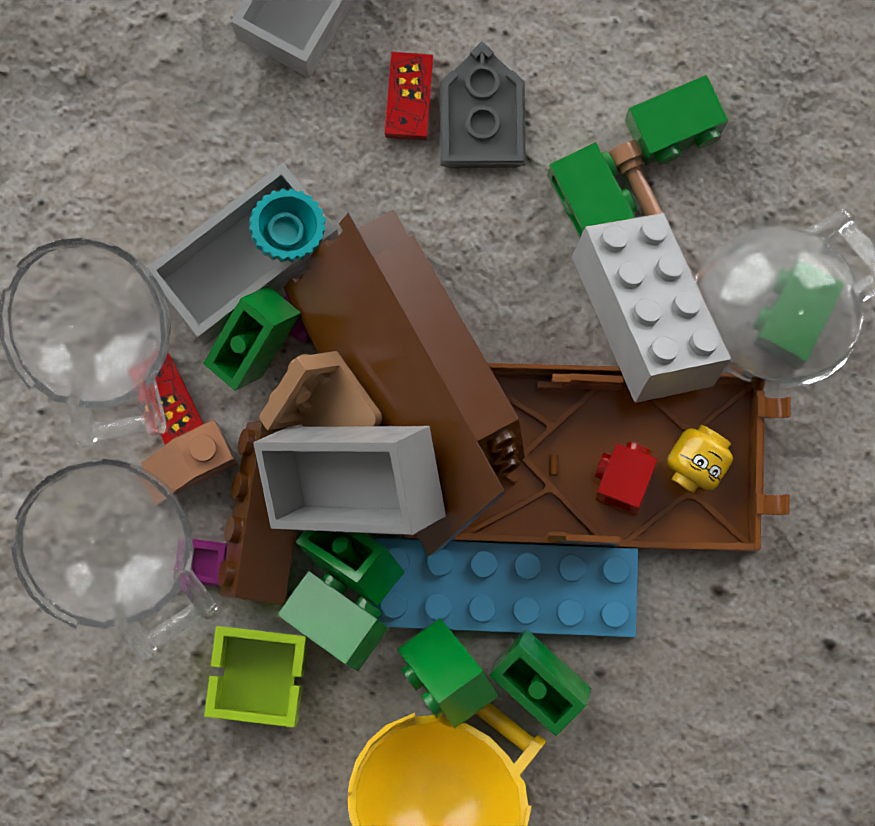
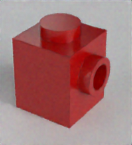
(625, 476)

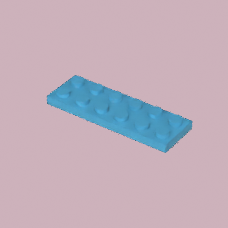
(514, 588)

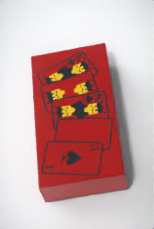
(408, 96)
(176, 401)

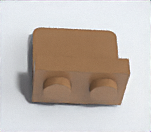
(319, 393)

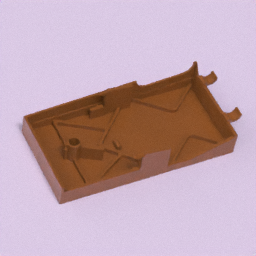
(580, 413)

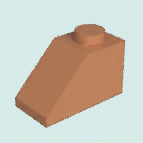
(192, 458)

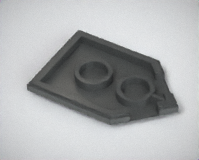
(482, 114)

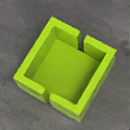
(257, 676)

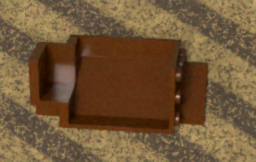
(414, 357)

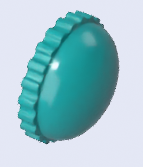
(287, 225)

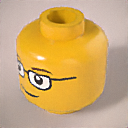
(700, 459)

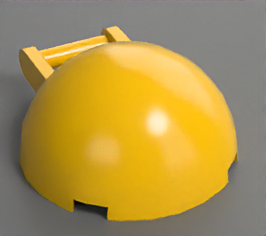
(441, 774)

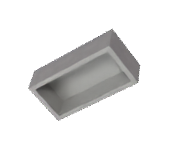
(290, 29)
(221, 264)
(650, 307)
(351, 479)

